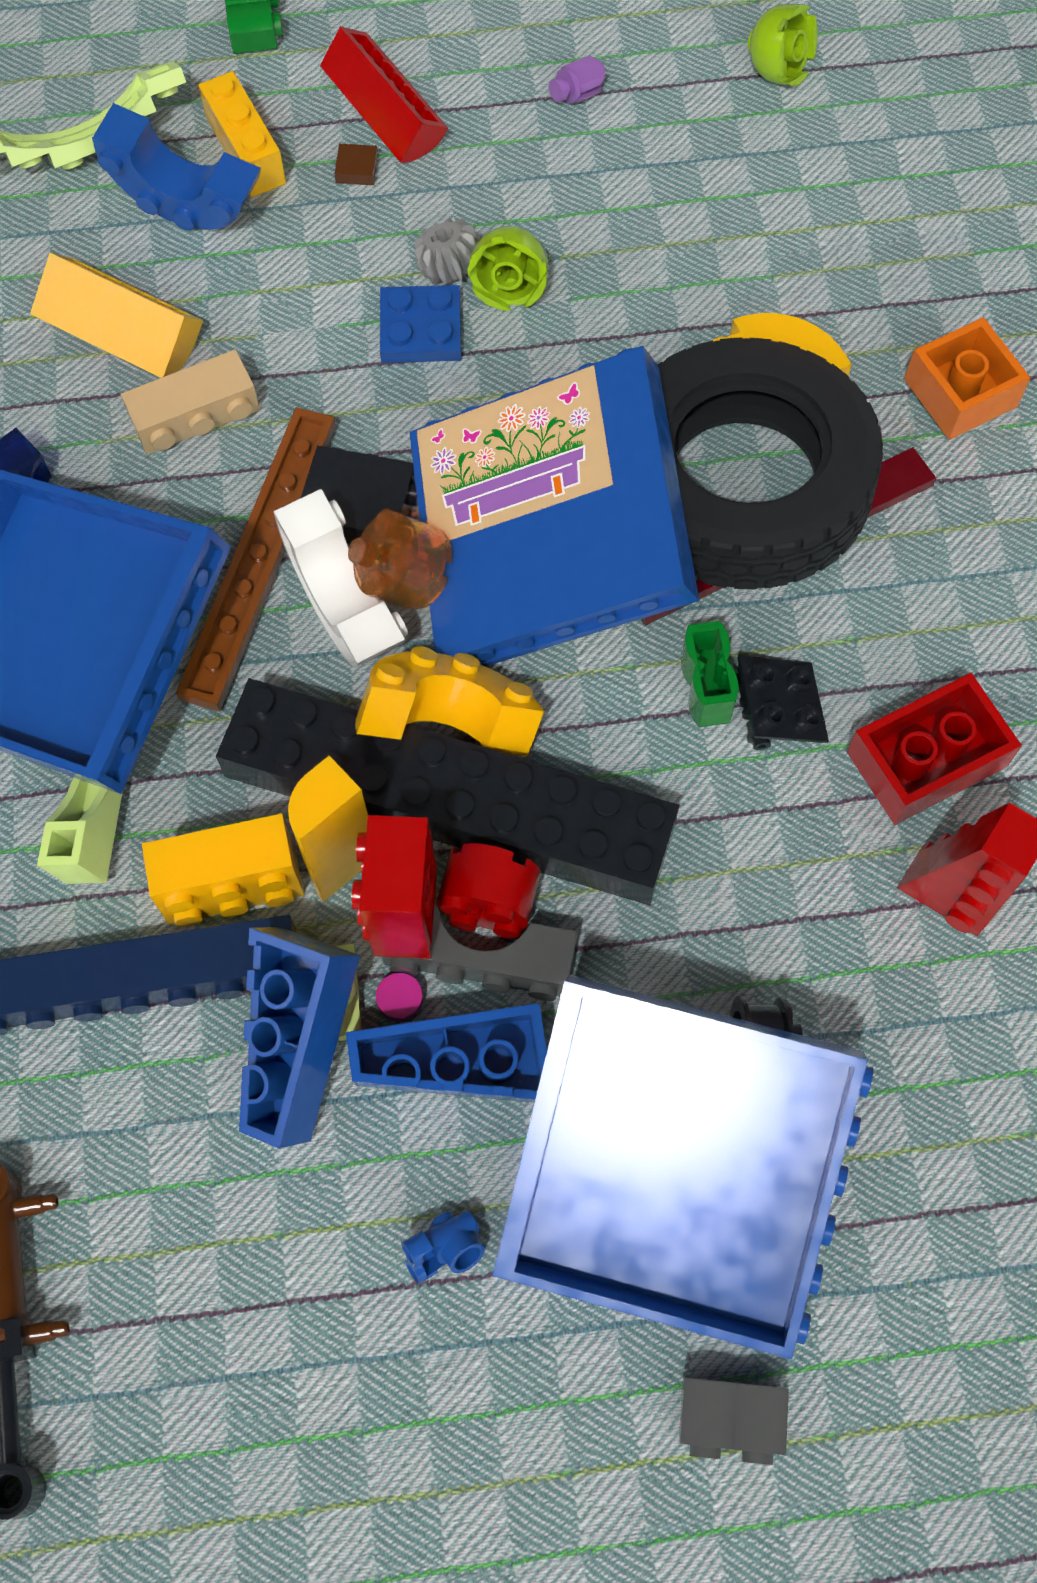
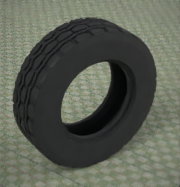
(814, 407)

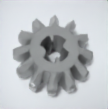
(445, 250)

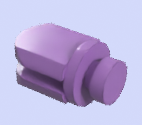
(578, 81)

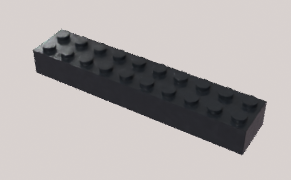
(466, 791)

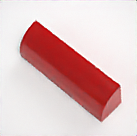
(382, 95)

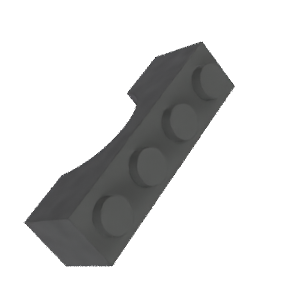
(532, 963)

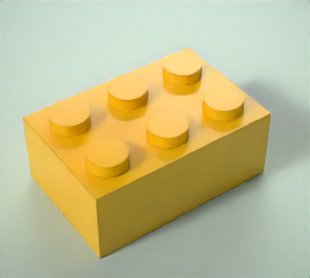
(223, 870)

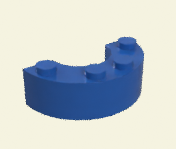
(166, 183)

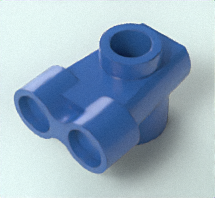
(448, 1241)

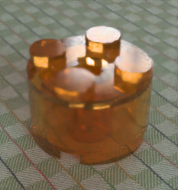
(401, 560)

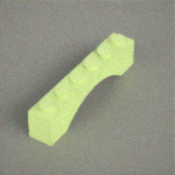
(81, 834)

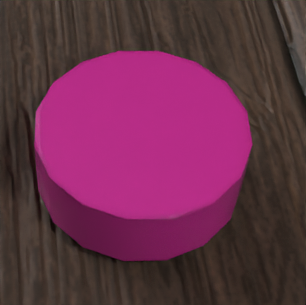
(399, 997)

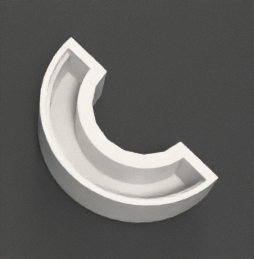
(319, 554)

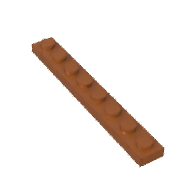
(252, 566)

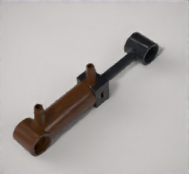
(18, 1341)

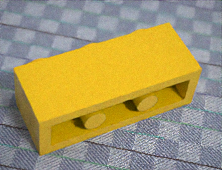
(242, 129)

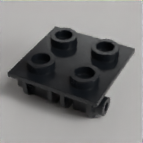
(780, 701)

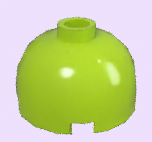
(783, 43)
(508, 268)

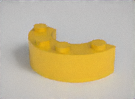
(450, 692)

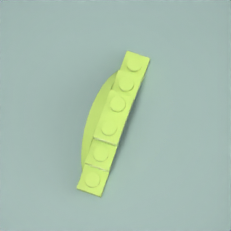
(70, 145)

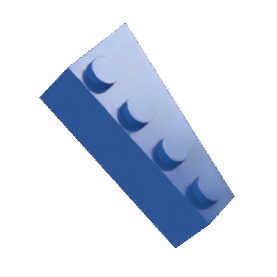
(292, 1032)

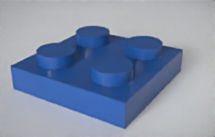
(420, 324)

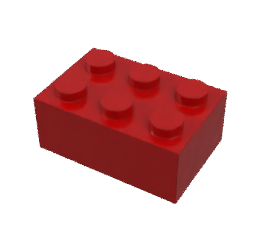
(933, 748)
(396, 886)

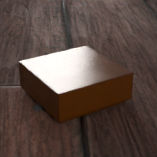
(356, 164)

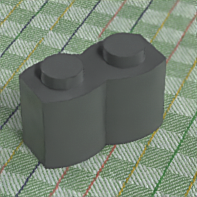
(733, 1418)

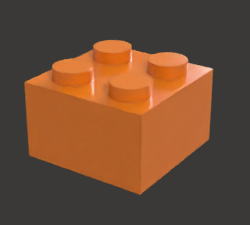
(966, 378)

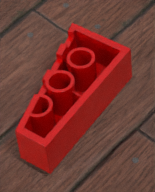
(975, 869)

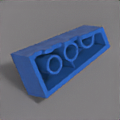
(465, 1055)

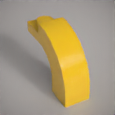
(791, 331)

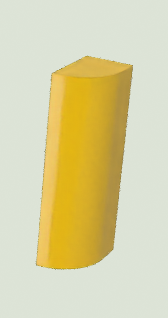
(115, 316)
(326, 819)

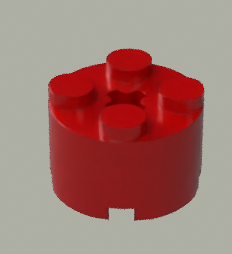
(488, 890)

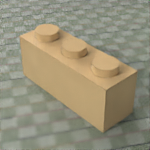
(191, 402)

